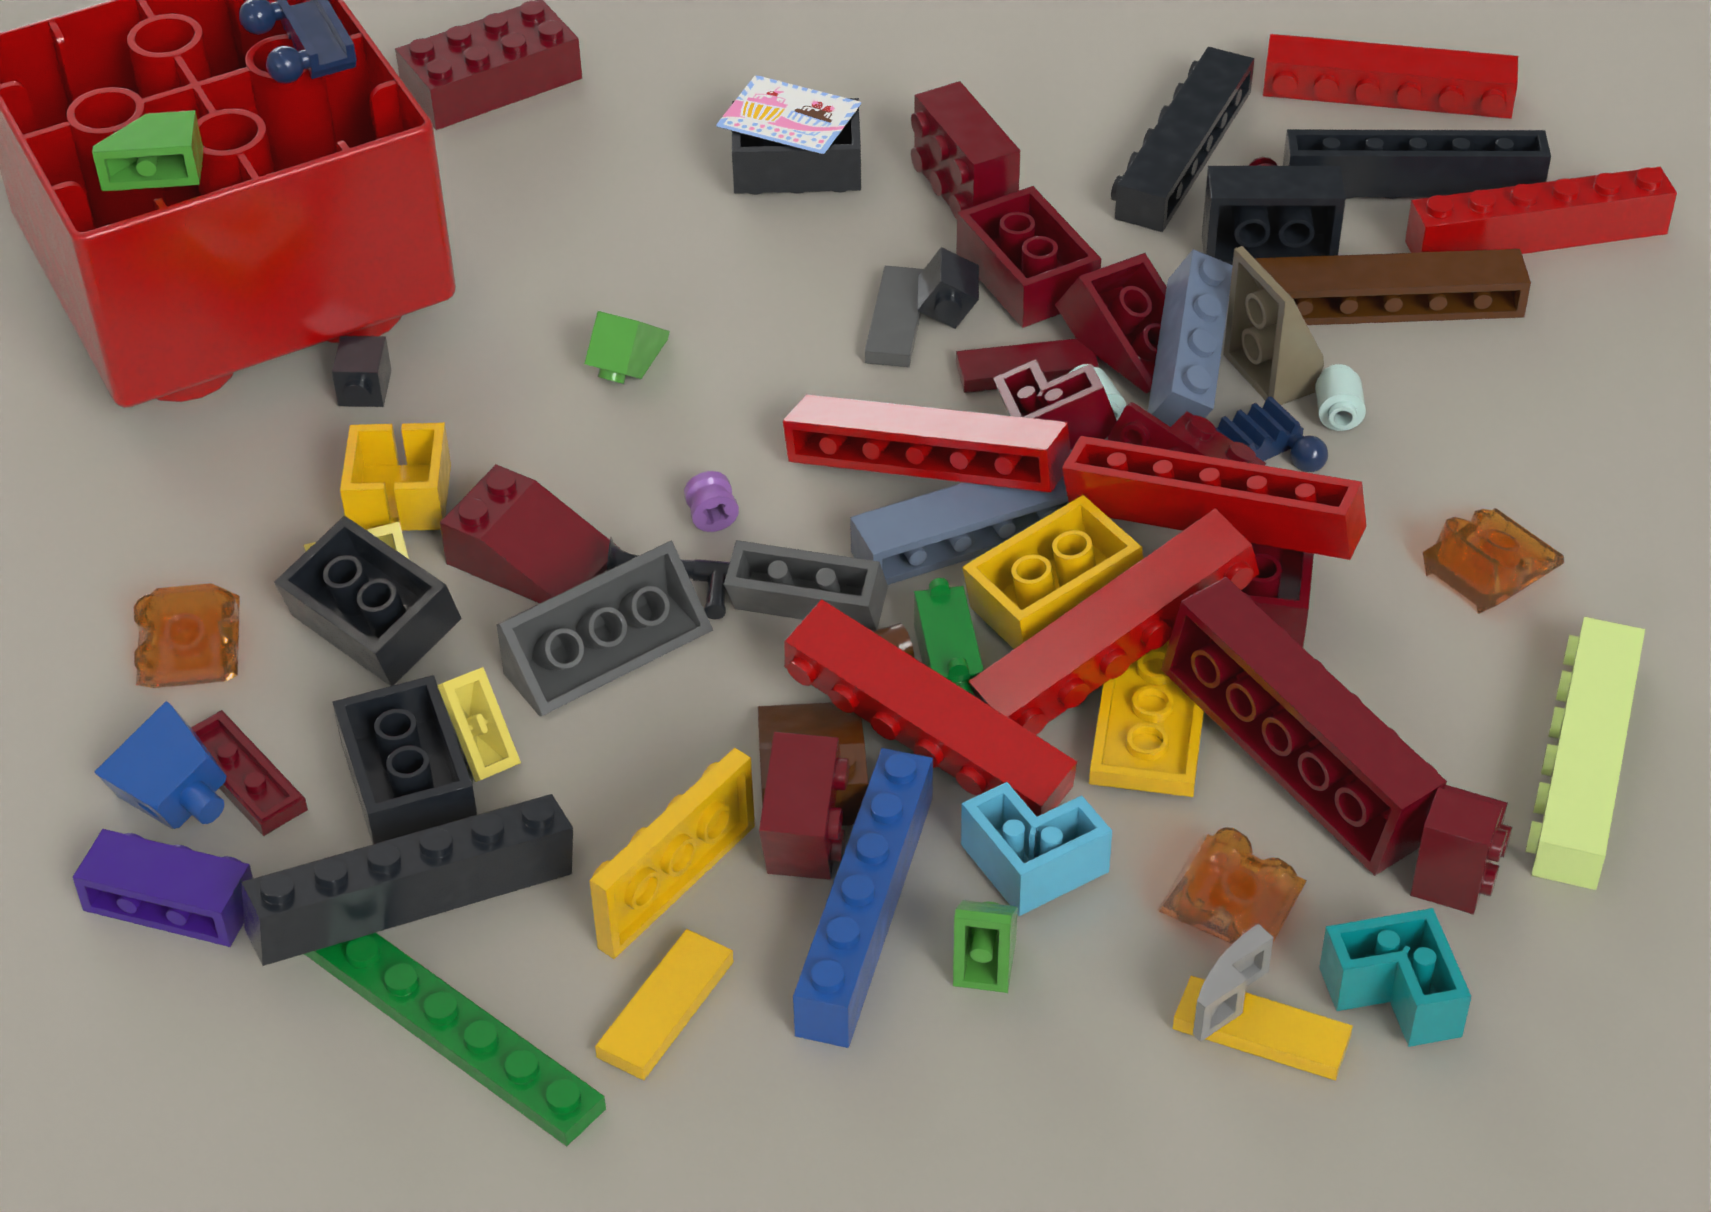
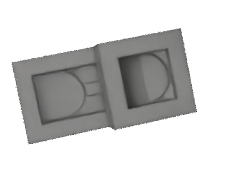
(1225, 986)

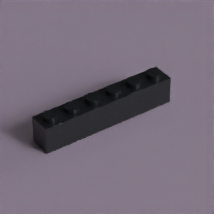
(1182, 139)
(1422, 160)
(406, 879)

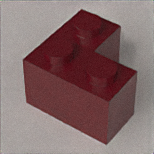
(1070, 398)
(799, 816)
(1458, 849)

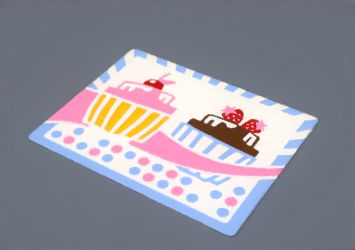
(789, 114)

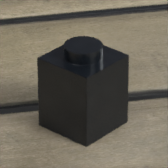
(948, 288)
(361, 371)

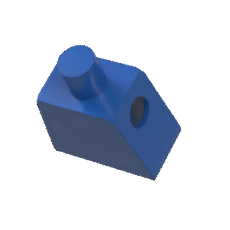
(166, 771)

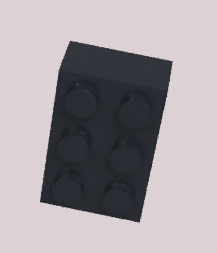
(779, 168)
(1273, 211)
(368, 600)
(404, 759)

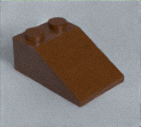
(820, 720)

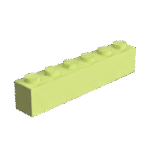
(1588, 754)

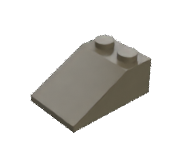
(1269, 335)

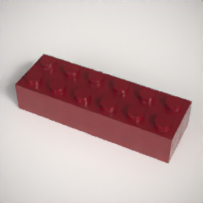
(1301, 725)

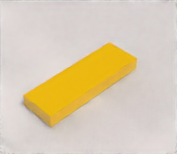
(664, 1004)
(1274, 1032)

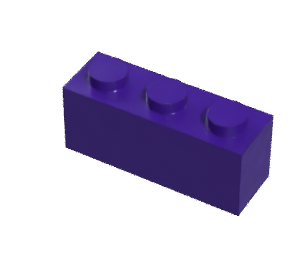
(163, 886)

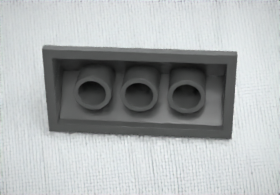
(601, 629)

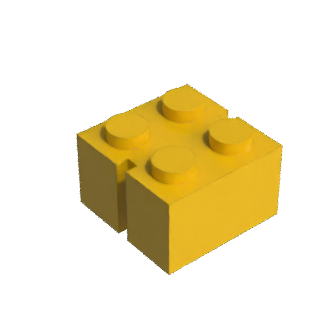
(382, 491)

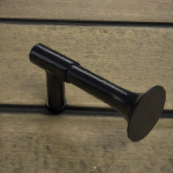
(699, 570)

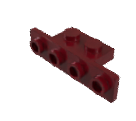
(1187, 435)

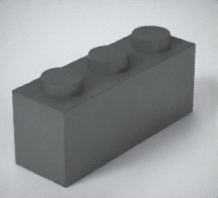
(795, 580)

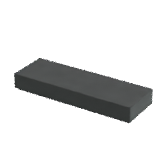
(894, 318)

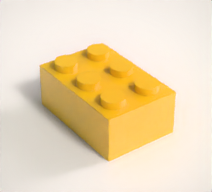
(1048, 570)

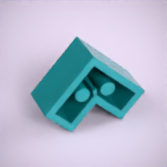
(1402, 963)

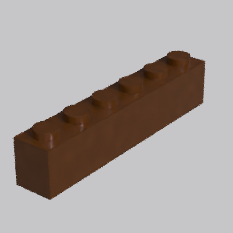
(1404, 286)

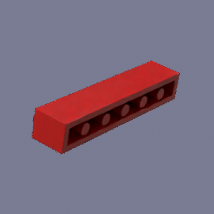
(1391, 76)
(1545, 214)
(927, 442)
(1179, 488)
(1114, 625)
(924, 710)

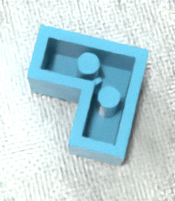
(1032, 855)

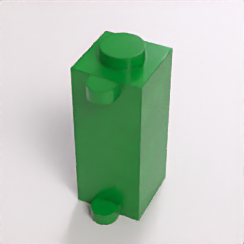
(947, 633)

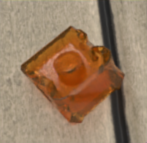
(1489, 557)
(187, 636)
(1230, 889)

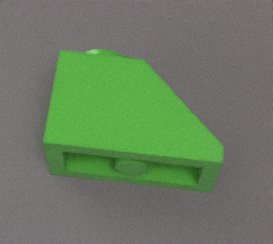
(151, 153)
(623, 346)
(984, 945)

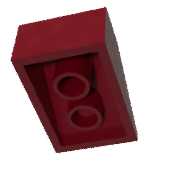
(1119, 316)
(522, 537)

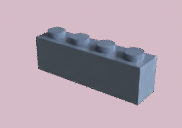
(1190, 338)

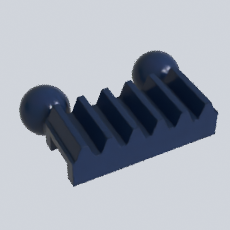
(314, 31)
(1274, 431)

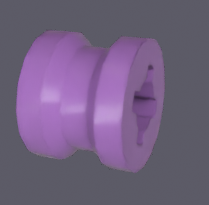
(711, 501)

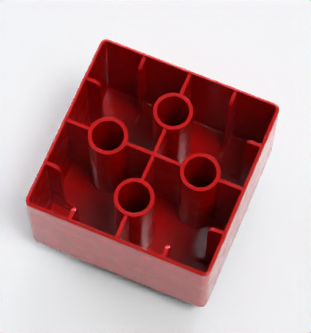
(307, 211)

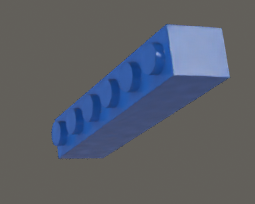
(863, 899)

